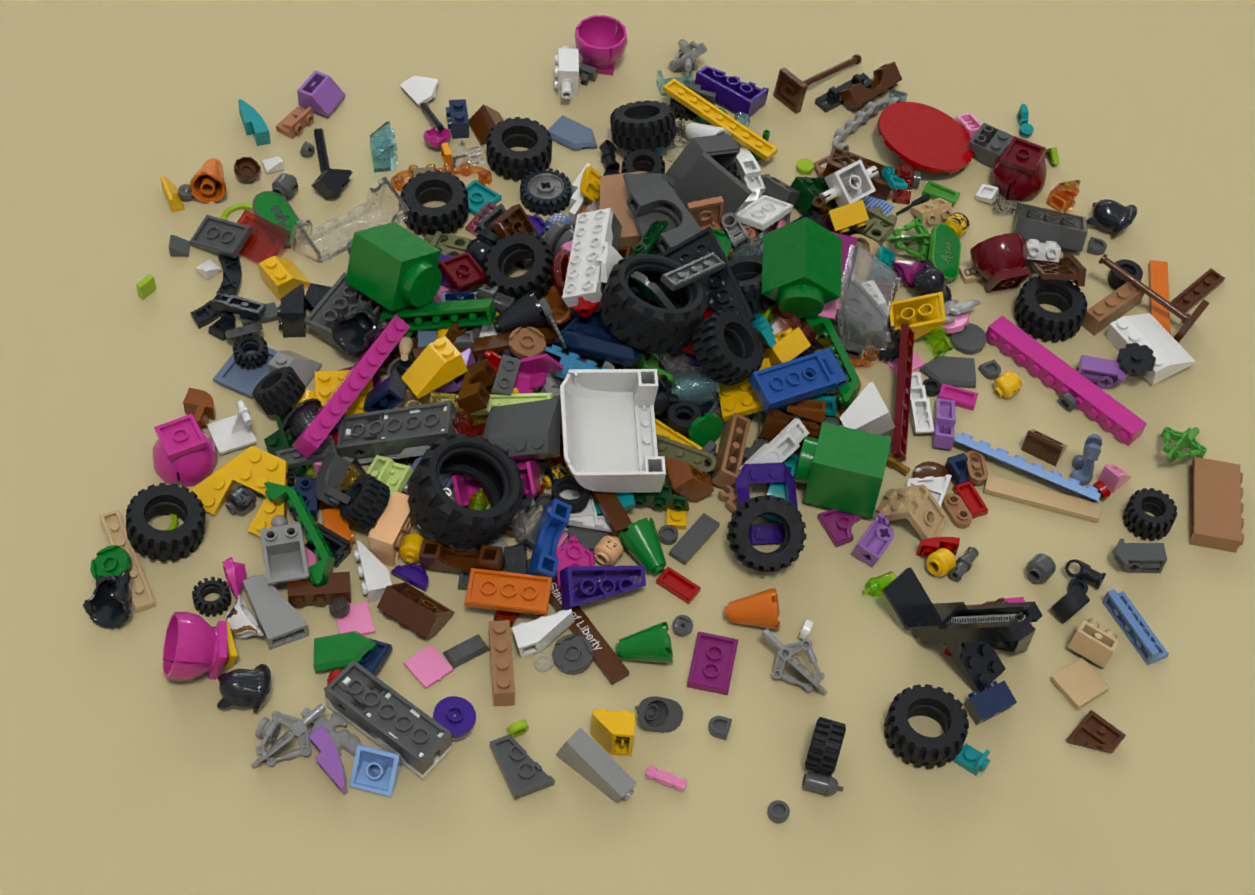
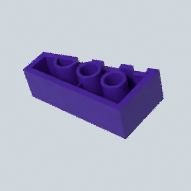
(731, 91)
(595, 583)

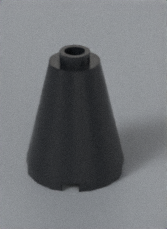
(522, 313)

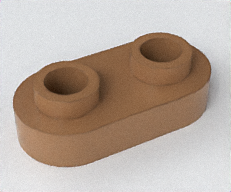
(976, 471)
(955, 509)

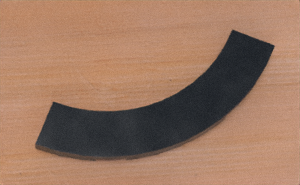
(231, 285)

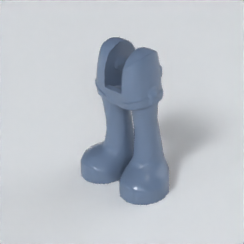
(1084, 463)

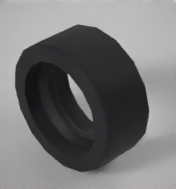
(570, 483)

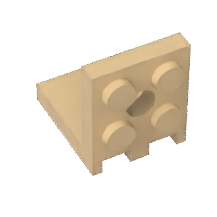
(915, 505)

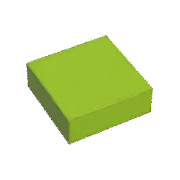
(146, 286)

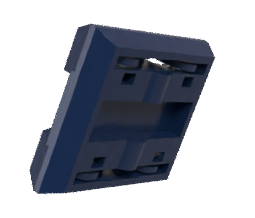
(593, 339)

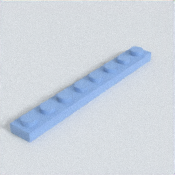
(1036, 469)

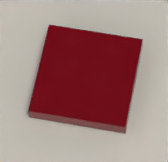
(462, 271)

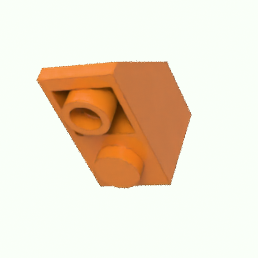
(338, 524)

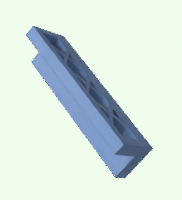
(1134, 627)

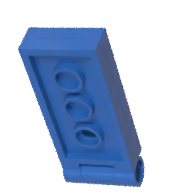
(797, 379)

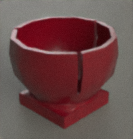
(1022, 167)
(1001, 261)

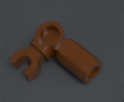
(820, 207)

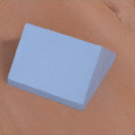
(375, 770)

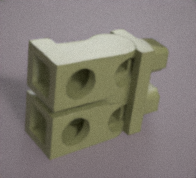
(877, 226)
(448, 243)

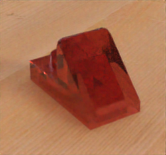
(464, 425)

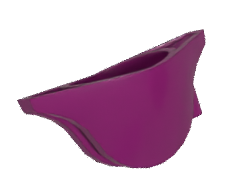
(907, 270)

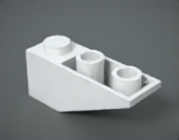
(373, 572)
(538, 634)

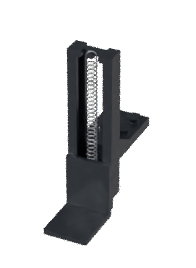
(961, 627)

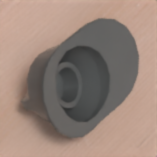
(659, 714)

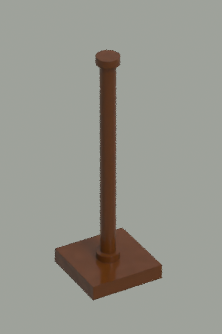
(792, 90)
(1187, 319)

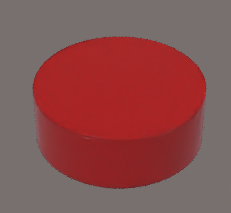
(1103, 489)

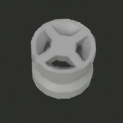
(262, 727)

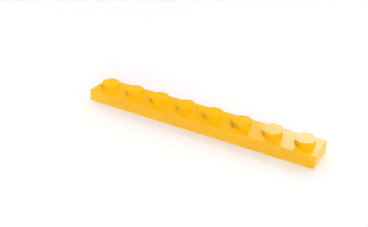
(720, 119)

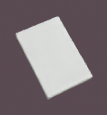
(764, 212)

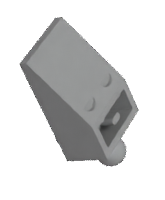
(283, 551)

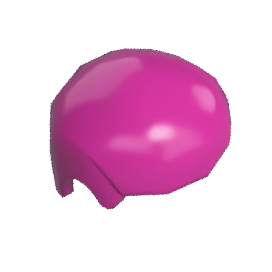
(436, 138)

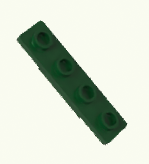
(648, 241)
(282, 440)
(662, 499)

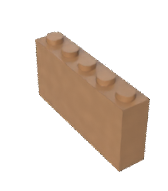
(615, 196)
(1215, 504)

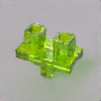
(938, 341)

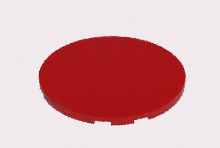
(925, 137)

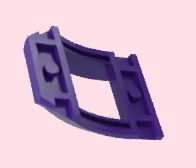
(765, 473)

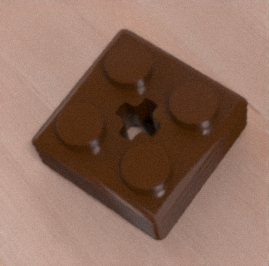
(512, 221)

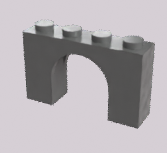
(664, 199)

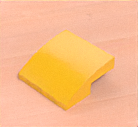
(590, 184)

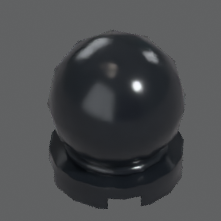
(481, 245)

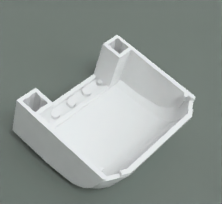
(611, 429)

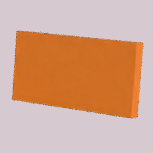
(508, 591)

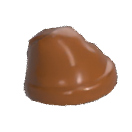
(559, 308)

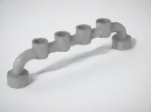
(861, 117)

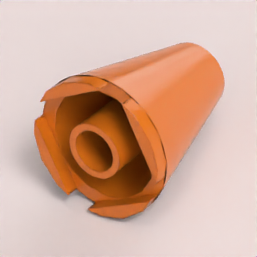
(209, 182)
(755, 610)

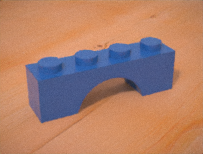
(552, 523)

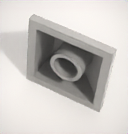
(301, 365)

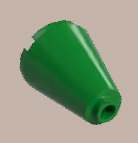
(644, 545)
(647, 645)

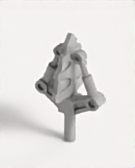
(687, 56)
(786, 653)
(298, 728)

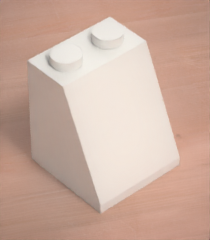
(868, 413)

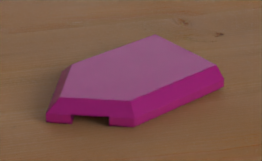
(572, 554)

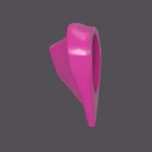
(234, 574)

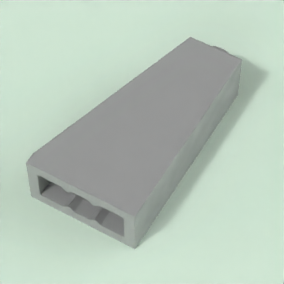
(274, 614)
(596, 766)

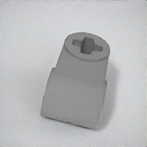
(736, 231)

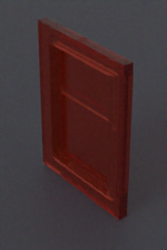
(265, 239)

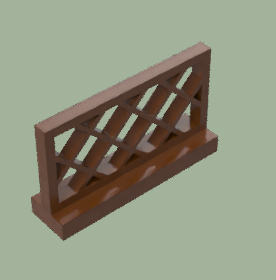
(835, 163)
(1066, 269)

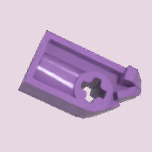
(1101, 371)
(874, 541)

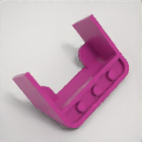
(533, 372)
(466, 486)

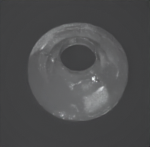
(672, 151)

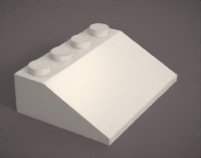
(1148, 331)

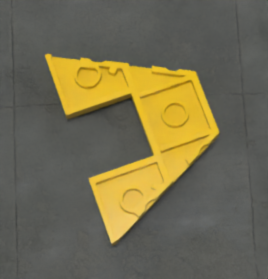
(250, 470)

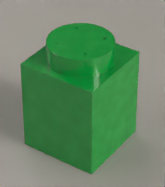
(394, 267)
(802, 267)
(843, 469)

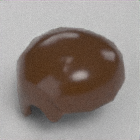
(247, 169)

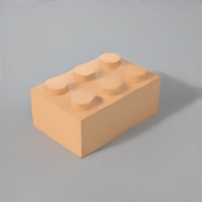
(391, 528)

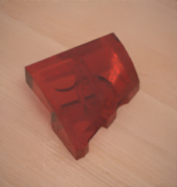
(791, 321)

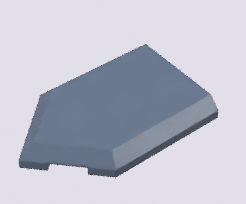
(572, 134)

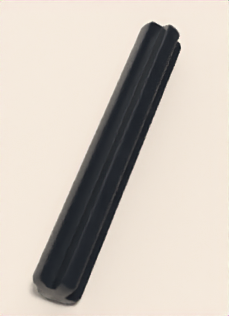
(321, 149)

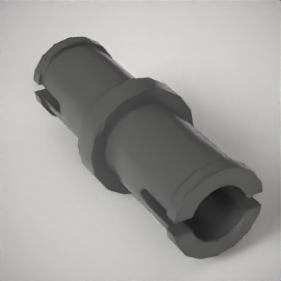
(964, 564)

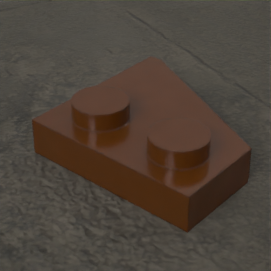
(1096, 734)

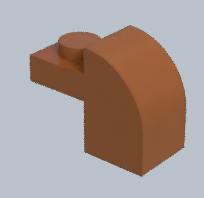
(200, 405)

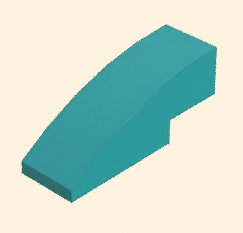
(254, 123)

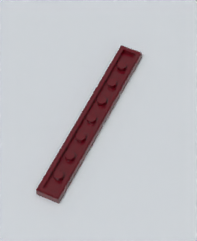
(903, 392)

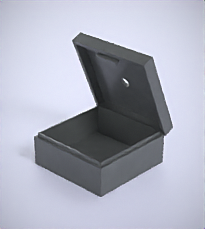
(703, 170)

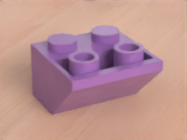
(320, 93)

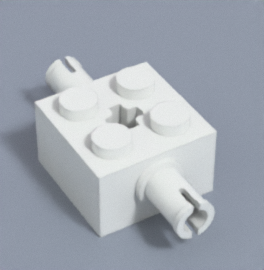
(566, 72)
(850, 183)

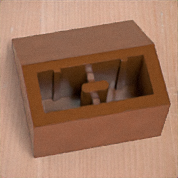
(688, 479)

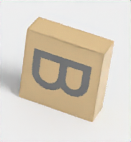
(969, 274)

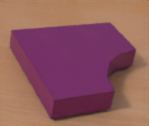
(838, 525)

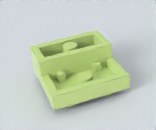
(390, 473)

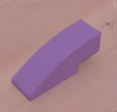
(944, 423)
(329, 758)

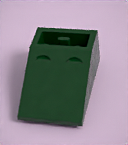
(808, 189)

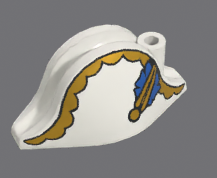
(242, 620)

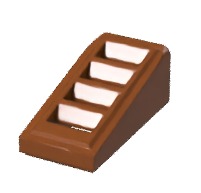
(809, 409)

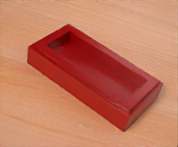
(971, 499)
(678, 585)

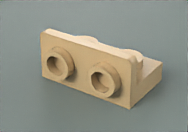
(933, 211)

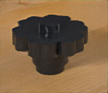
(1136, 359)

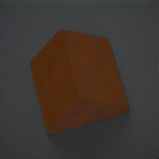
(483, 121)
(1043, 447)

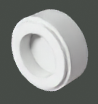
(806, 629)

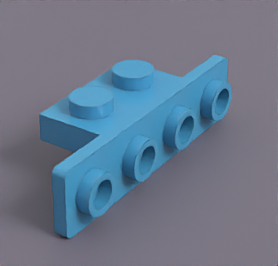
(571, 361)

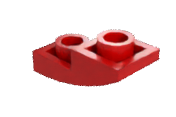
(930, 545)

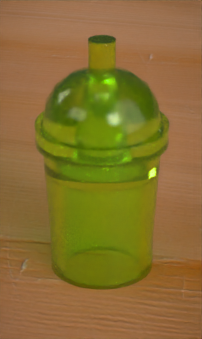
(478, 500)
(875, 585)

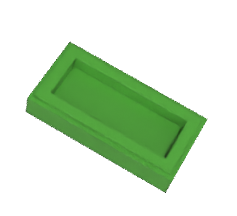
(935, 191)

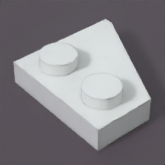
(936, 485)

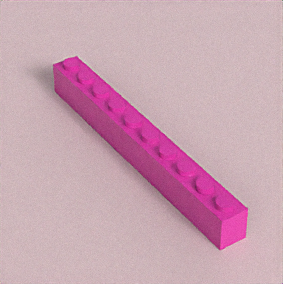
(1064, 378)
(350, 387)

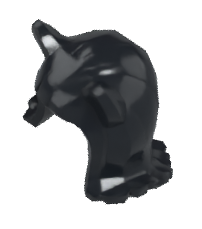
(1112, 216)
(930, 281)
(356, 329)
(664, 397)
(301, 416)
(110, 601)
(244, 688)

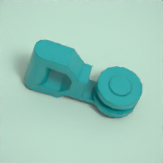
(1022, 117)
(893, 181)

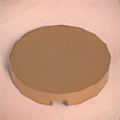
(526, 342)

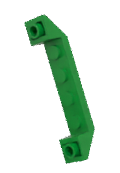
(851, 389)
(321, 569)

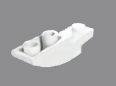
(749, 170)
(782, 445)

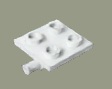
(233, 431)

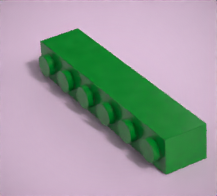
(444, 314)

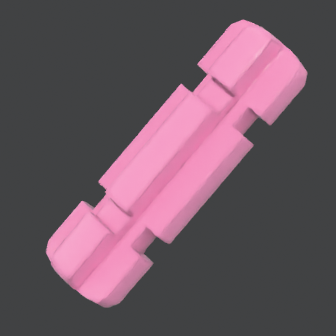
(666, 778)

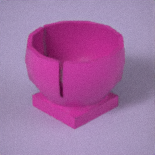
(600, 42)
(185, 450)
(193, 647)

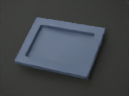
(240, 378)

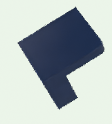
(956, 468)

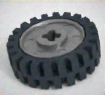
(545, 191)

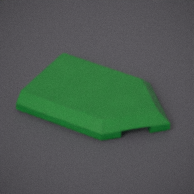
(340, 650)

